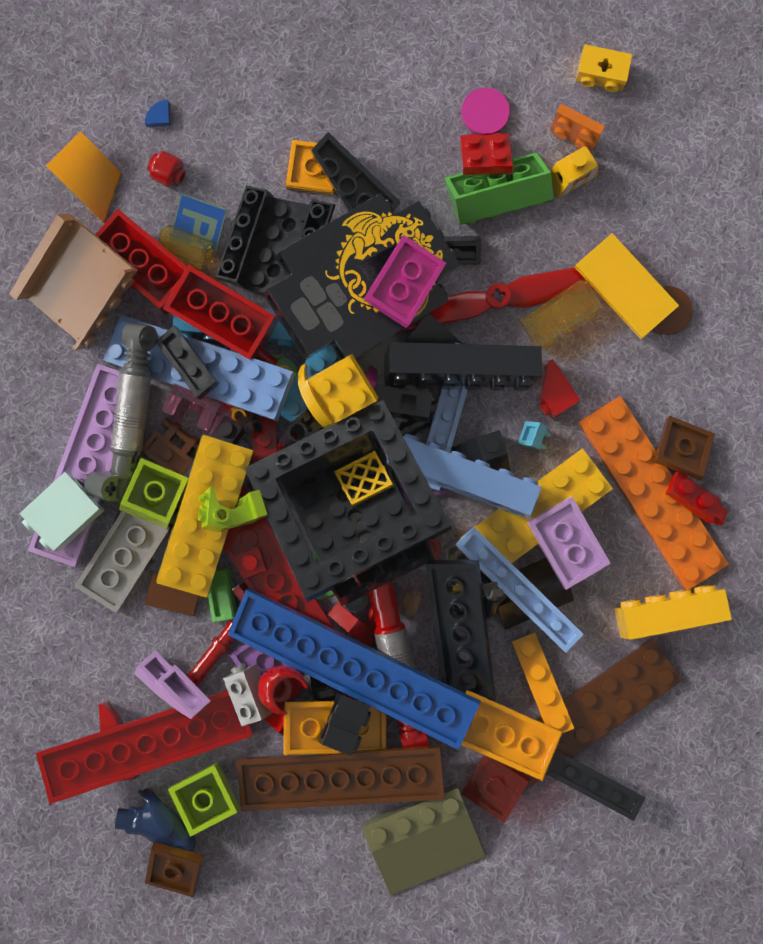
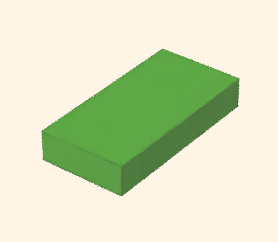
(221, 597)

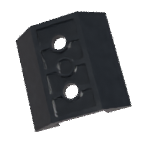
(260, 235)

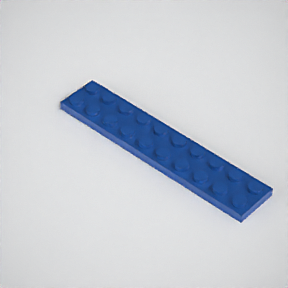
(354, 668)

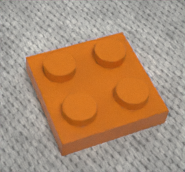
(576, 128)

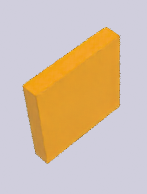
(304, 171)

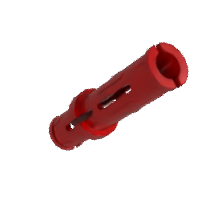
(219, 645)

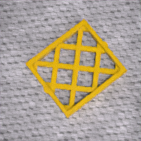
(369, 493)

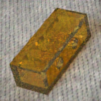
(561, 314)

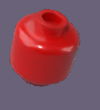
(166, 169)

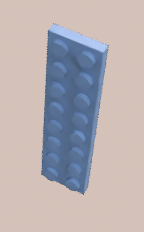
(243, 382)

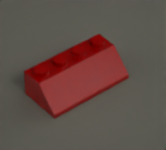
(156, 266)
(221, 313)

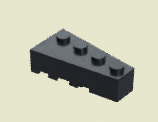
(347, 175)

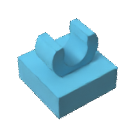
(533, 435)

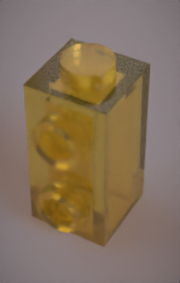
(187, 246)

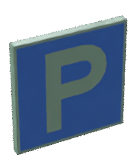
(200, 218)

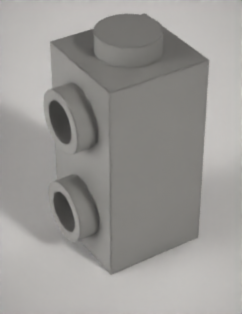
(243, 691)

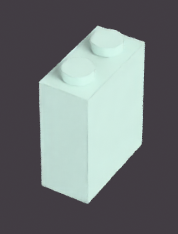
(61, 512)

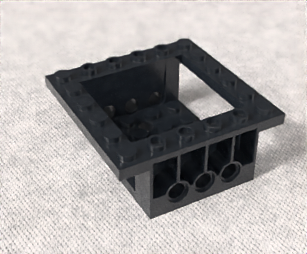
(310, 481)

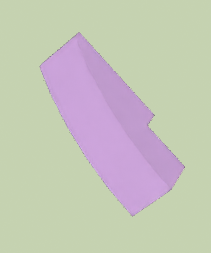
(171, 685)

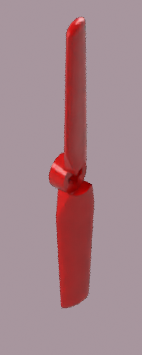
(521, 293)

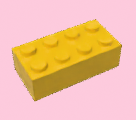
(673, 613)

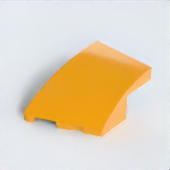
(86, 174)

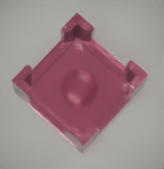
(182, 398)

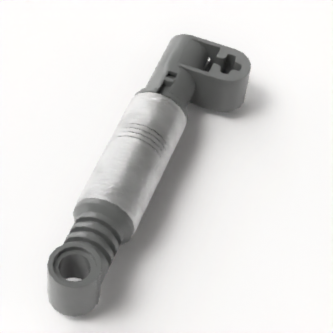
(129, 415)

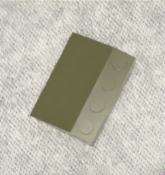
(422, 840)

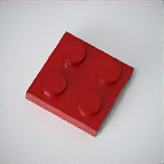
(486, 154)

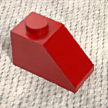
(556, 392)

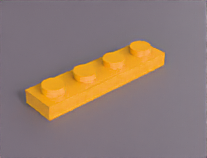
(542, 683)

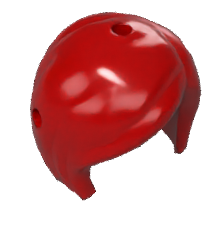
(279, 686)

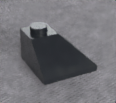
(486, 448)

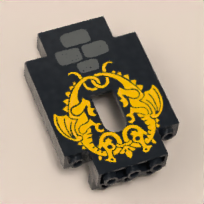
(326, 288)

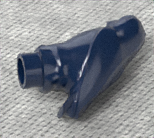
(155, 822)

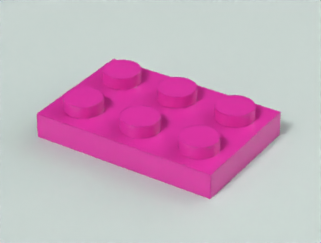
(404, 281)

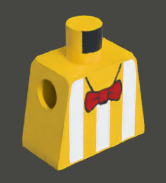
(575, 171)

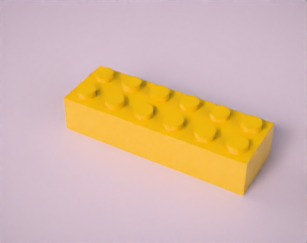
(573, 478)
(193, 551)

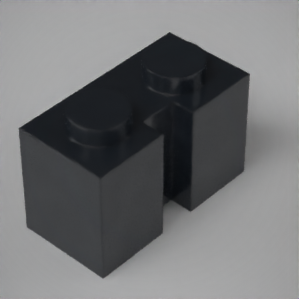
(344, 724)

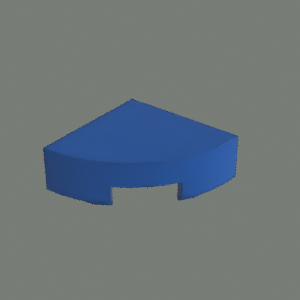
(158, 114)

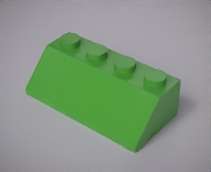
(493, 194)

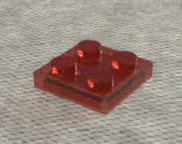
(495, 787)

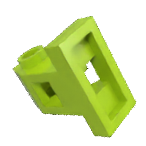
(218, 518)

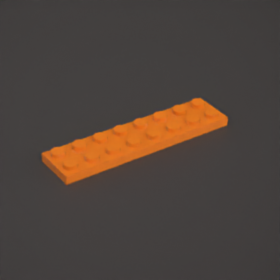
(644, 484)

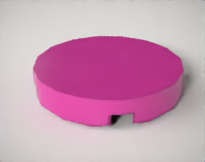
(485, 111)

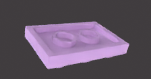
(568, 542)

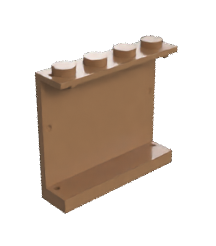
(74, 279)

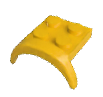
(336, 391)

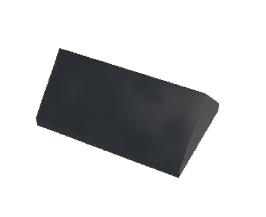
(546, 581)

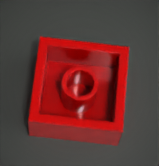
(349, 622)

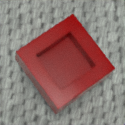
(250, 562)

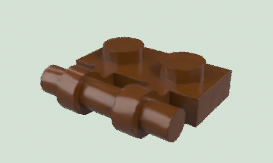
(166, 453)

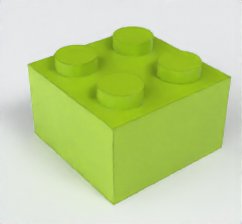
(153, 493)
(204, 798)

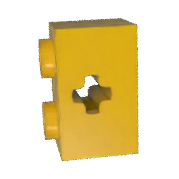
(615, 65)

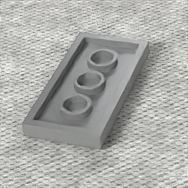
(121, 560)

